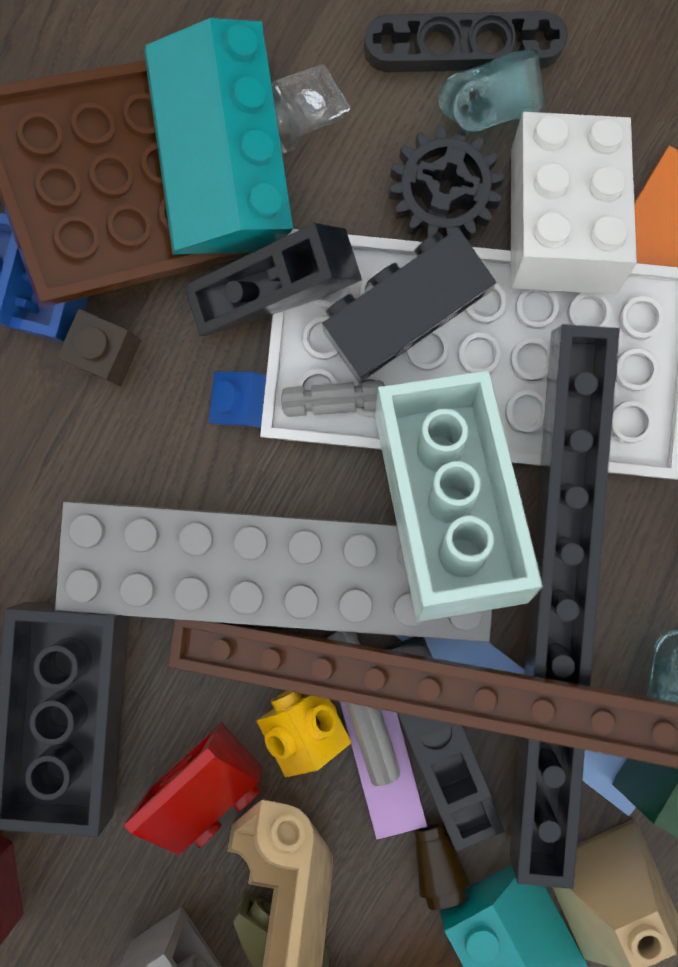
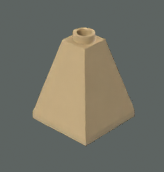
(619, 901)

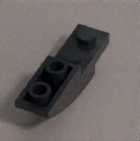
(450, 770)

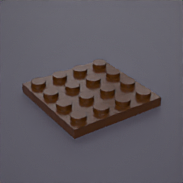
(87, 184)

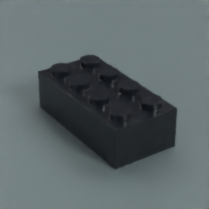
(60, 719)

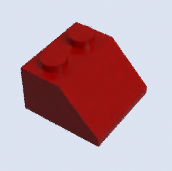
(196, 793)

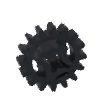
(425, 182)

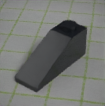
(274, 279)

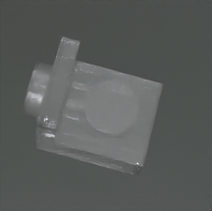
(306, 104)

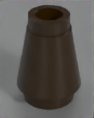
(439, 869)

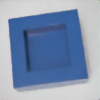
(237, 399)

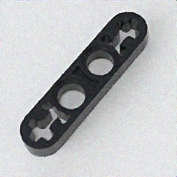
(463, 30)

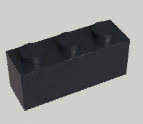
(407, 303)

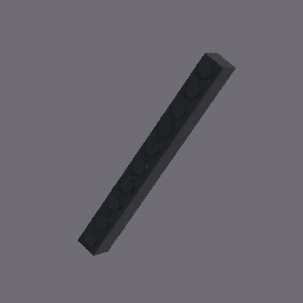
(565, 608)

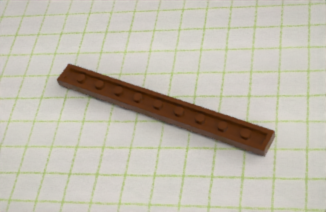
(433, 689)

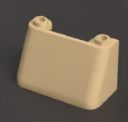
(295, 862)

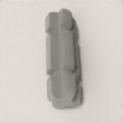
(330, 398)

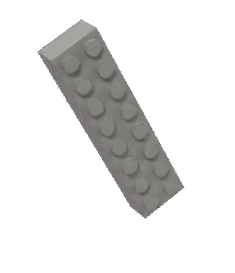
(243, 571)

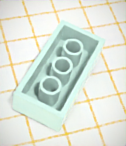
(455, 496)

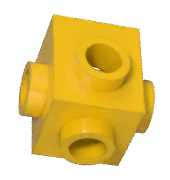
(303, 732)

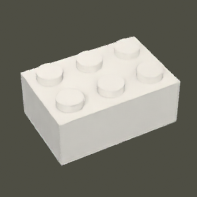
(572, 203)

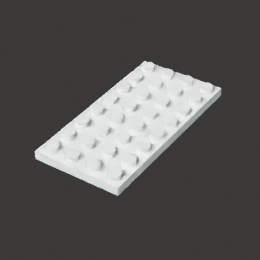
(509, 338)

